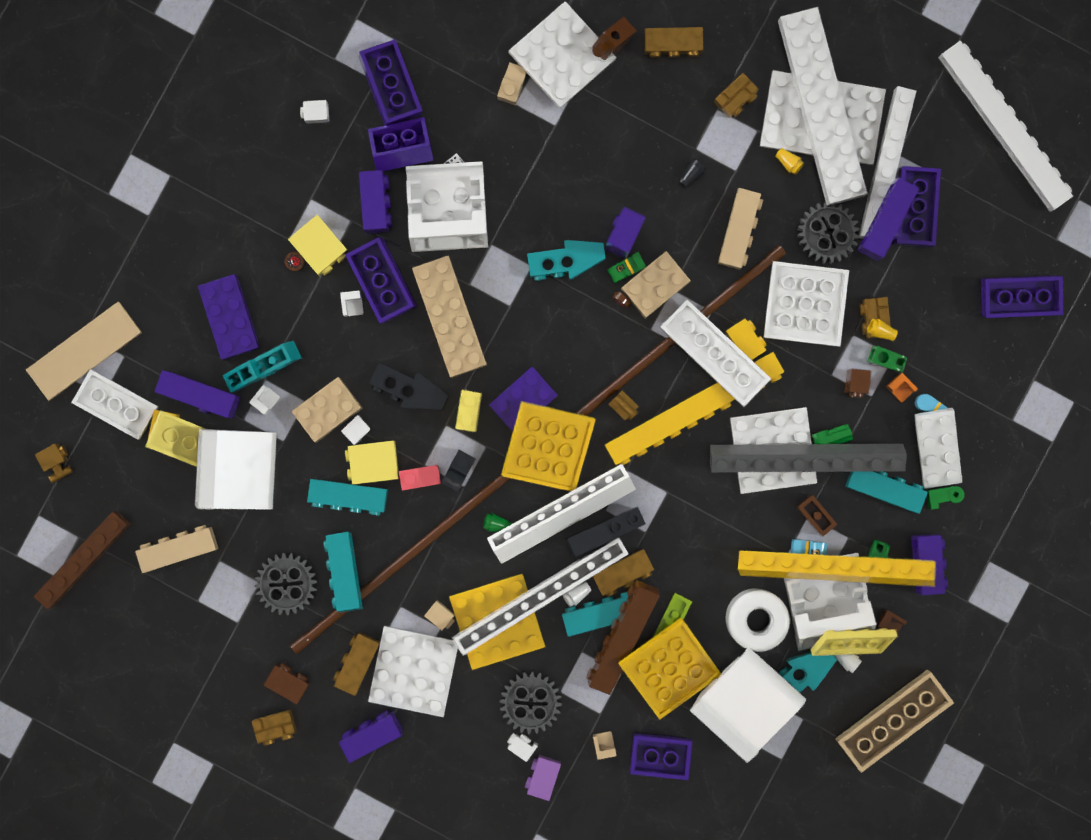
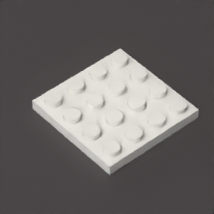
(560, 55)
(806, 303)
(767, 429)
(413, 671)

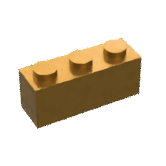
(673, 41)
(623, 573)
(356, 663)

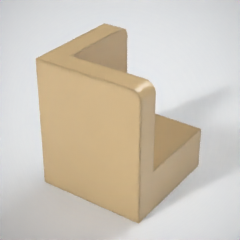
(604, 745)

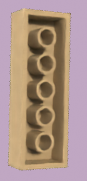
(449, 316)
(894, 720)

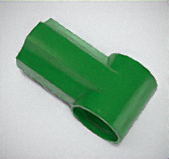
(834, 436)

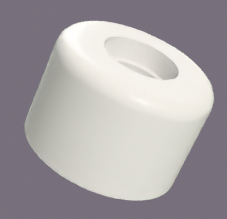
(748, 601)

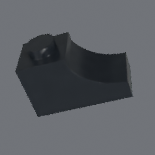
(458, 470)

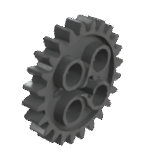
(844, 227)
(287, 600)
(530, 720)

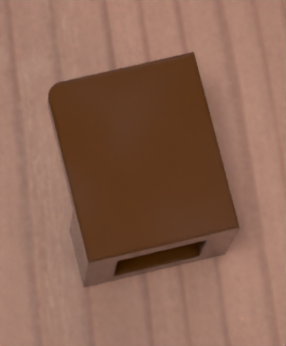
(890, 621)

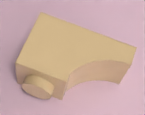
(512, 84)

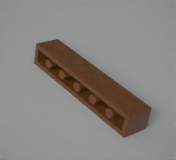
(82, 560)
(623, 636)

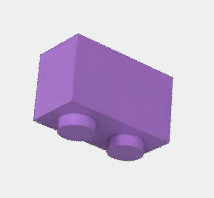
(543, 777)

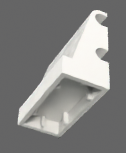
(446, 206)
(235, 469)
(827, 606)
(747, 704)

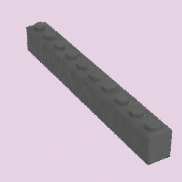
(808, 458)

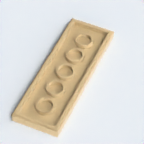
(83, 351)

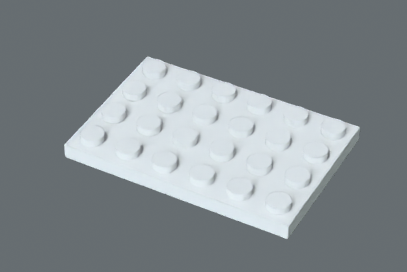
(786, 127)

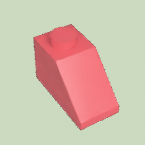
(419, 477)

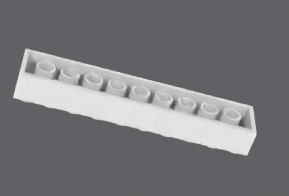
(822, 106)

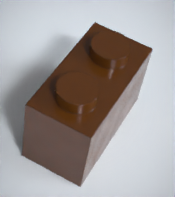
(857, 382)
(816, 515)
(287, 683)

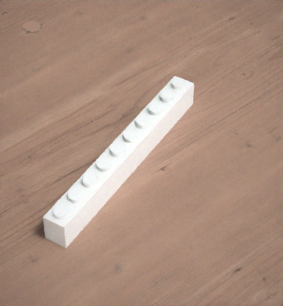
(1005, 126)
(539, 595)

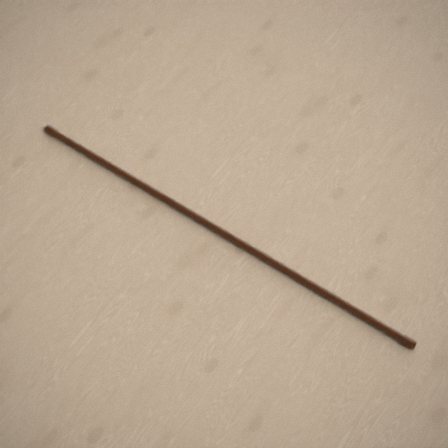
(306, 639)

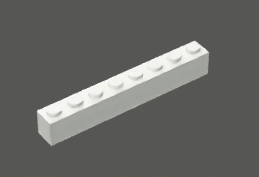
(889, 152)
(561, 513)

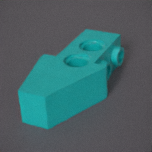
(582, 253)
(262, 366)
(813, 669)

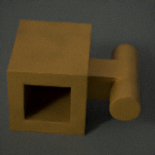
(624, 406)
(51, 459)

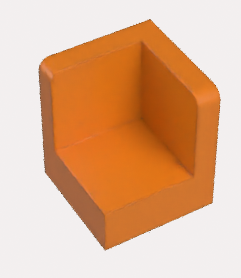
(901, 387)

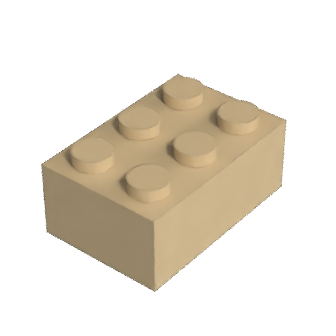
(655, 284)
(327, 409)

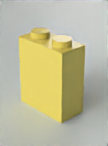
(318, 246)
(469, 411)
(372, 462)

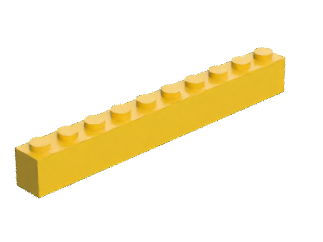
(680, 416)
(837, 568)

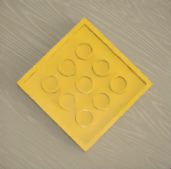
(548, 446)
(481, 601)
(670, 668)

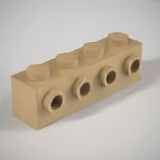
(739, 229)
(177, 549)

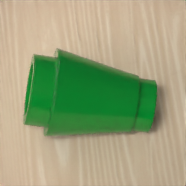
(495, 523)

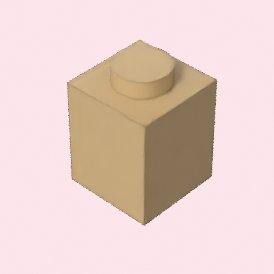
(440, 615)

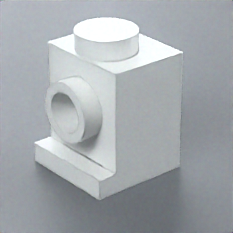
(521, 746)

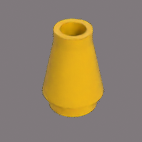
(789, 161)
(880, 329)

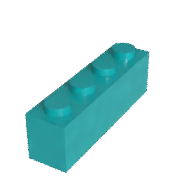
(888, 490)
(347, 495)
(343, 572)
(592, 615)

